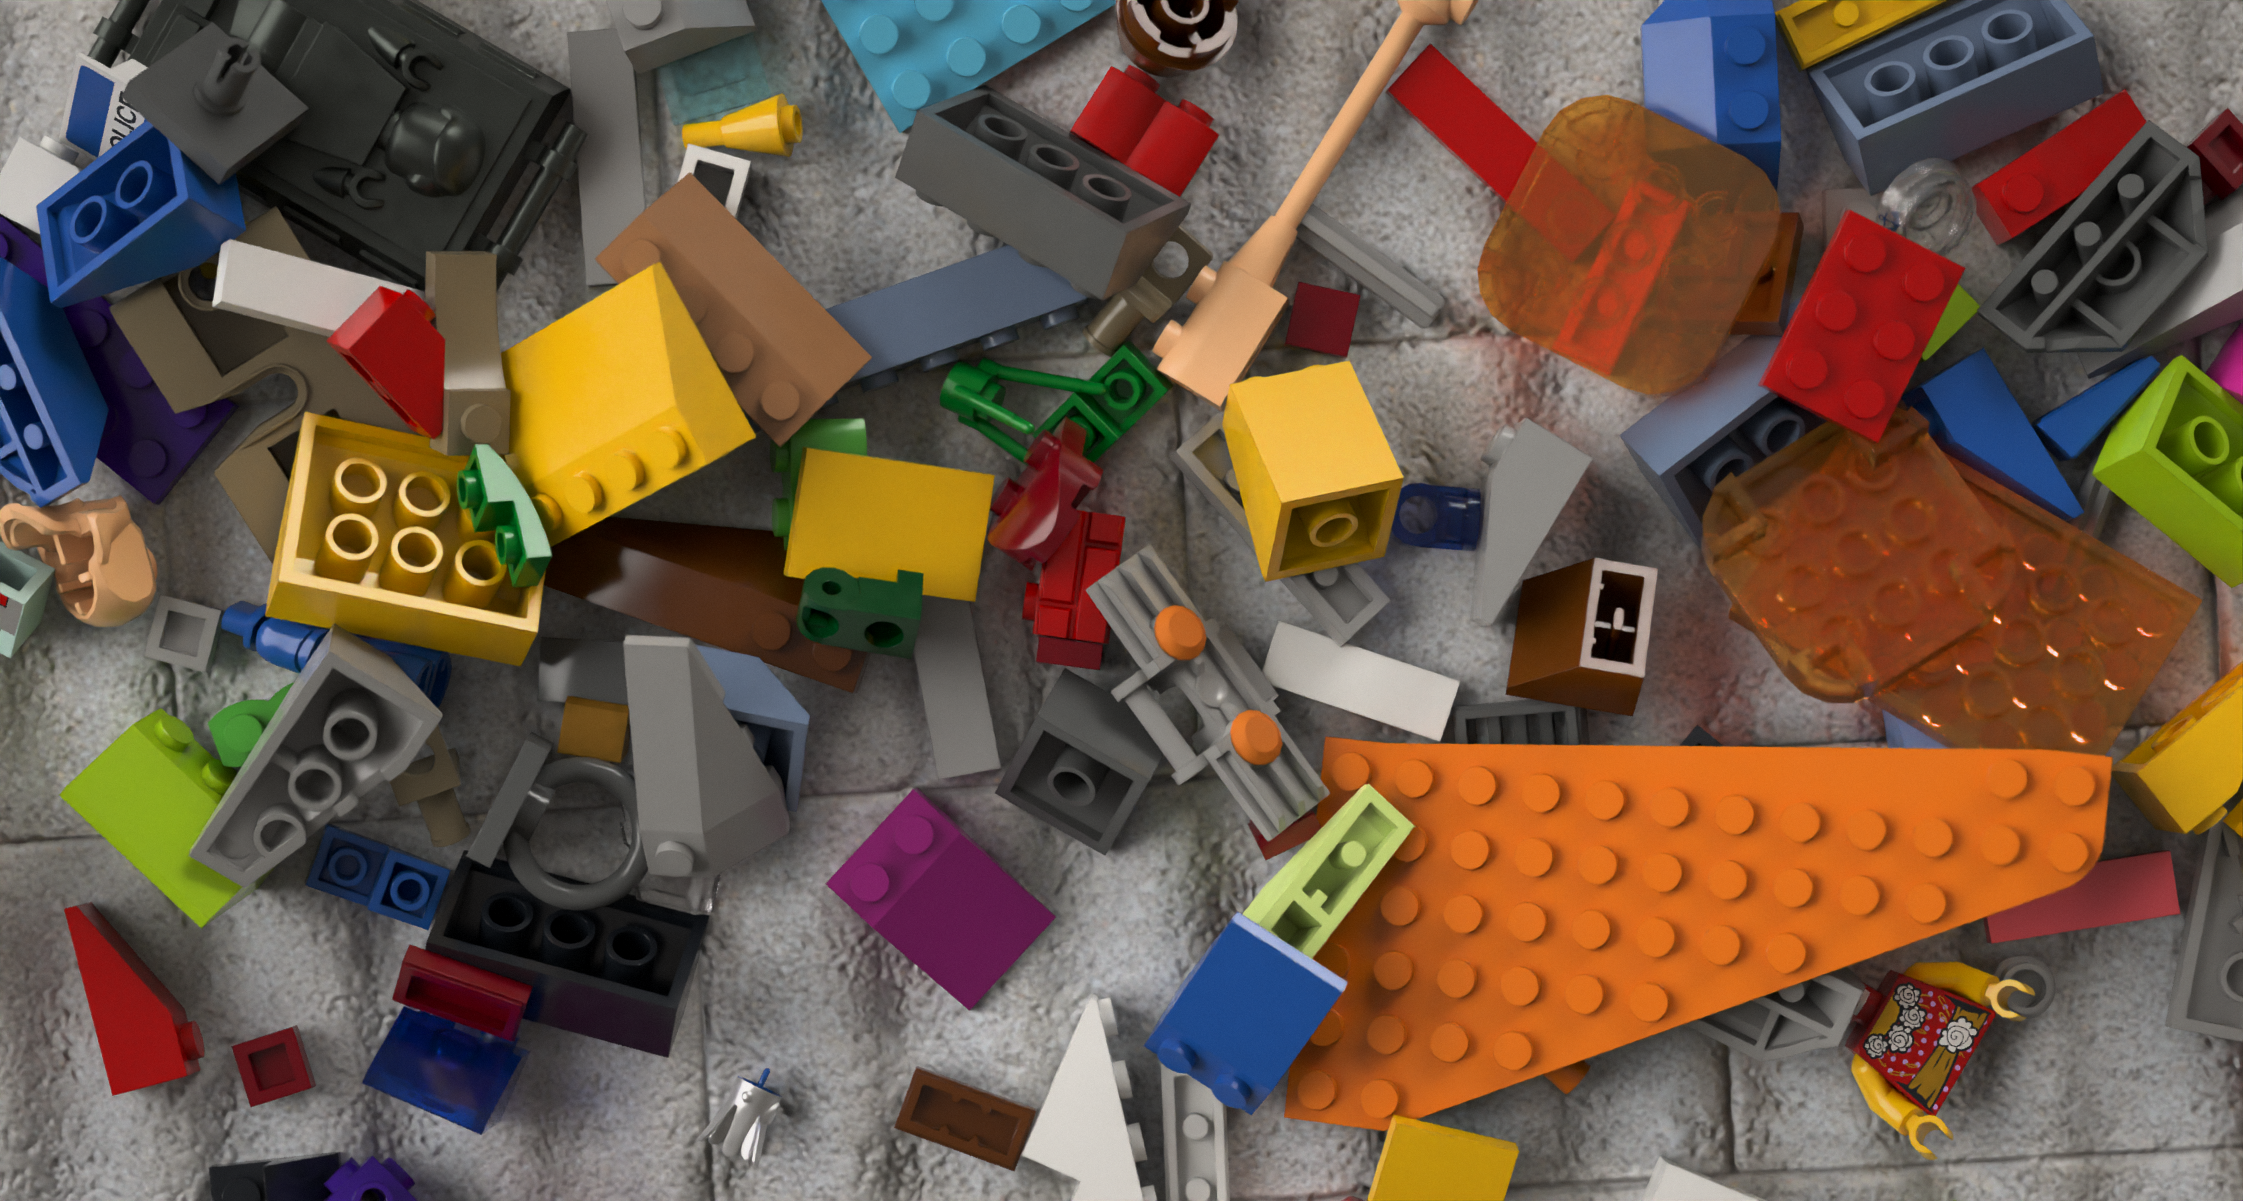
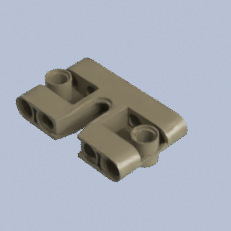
(214, 353)

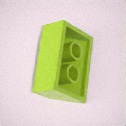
(2182, 465)
(152, 802)

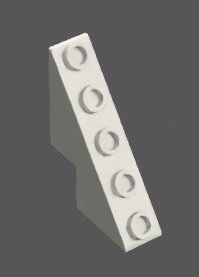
(1084, 1120)

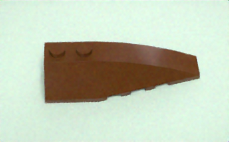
(702, 584)

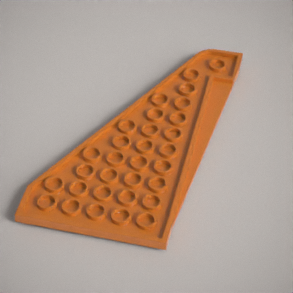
(1642, 887)

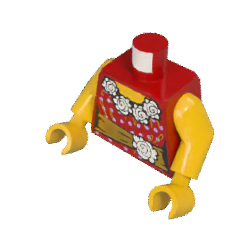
(1919, 1037)

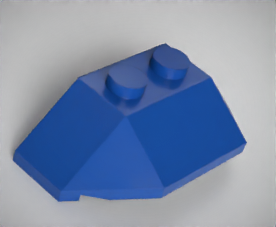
(1717, 74)
(47, 394)

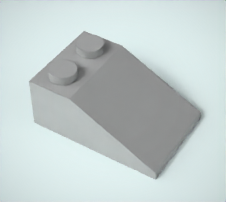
(1520, 501)

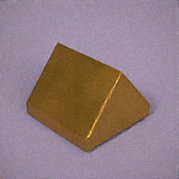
(595, 729)

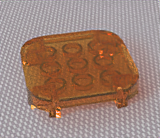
(1630, 246)
(1857, 556)

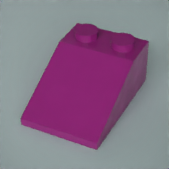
(940, 899)

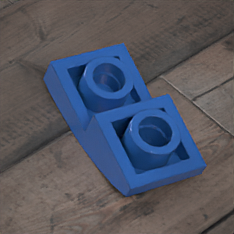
(377, 876)

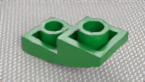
(1131, 392)
(503, 506)

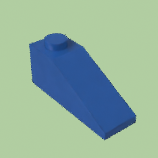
(1986, 429)

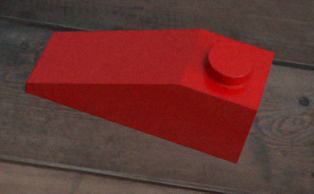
(2055, 169)
(134, 1015)

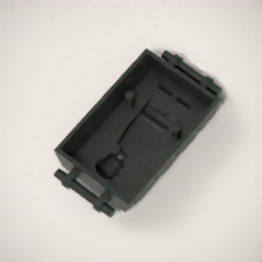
(405, 127)

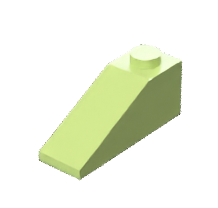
(1330, 872)

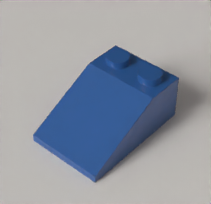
(134, 219)
(1244, 1014)

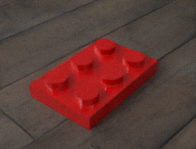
(1861, 326)

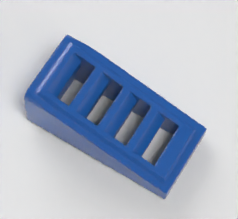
(2077, 422)

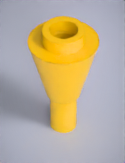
(762, 128)

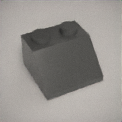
(1082, 763)

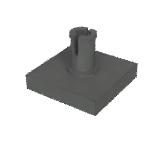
(215, 102)

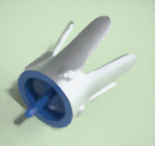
(744, 1118)

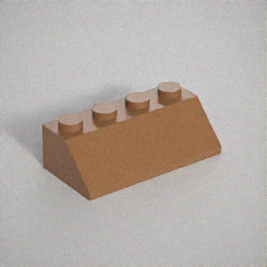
(755, 318)

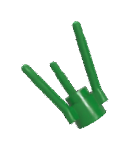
(979, 398)

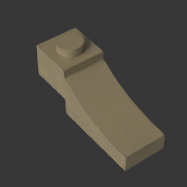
(476, 400)

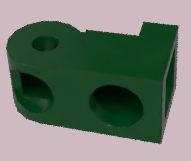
(861, 611)

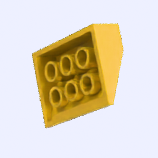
(615, 405)
(388, 550)

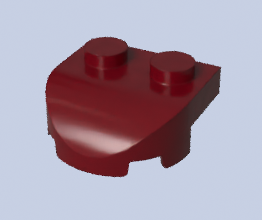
(1040, 507)

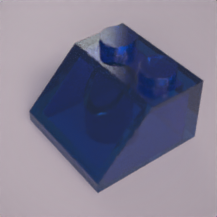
(447, 1069)

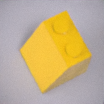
(1311, 469)

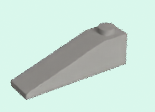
(2202, 304)
(328, 745)
(695, 769)

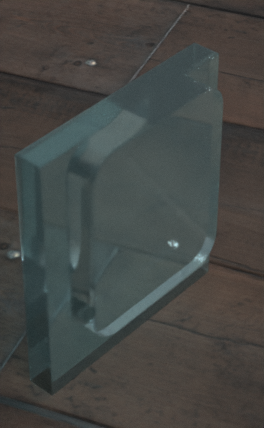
(714, 80)

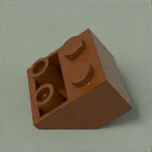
(1584, 635)

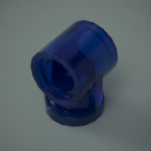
(1454, 518)

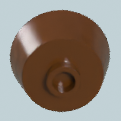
(1176, 35)

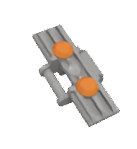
(1222, 683)

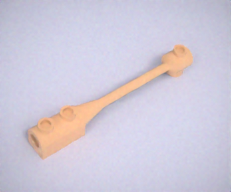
(1237, 303)

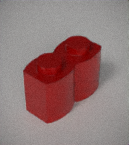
(1145, 130)

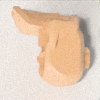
(96, 553)

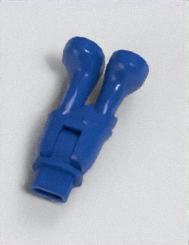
(293, 644)

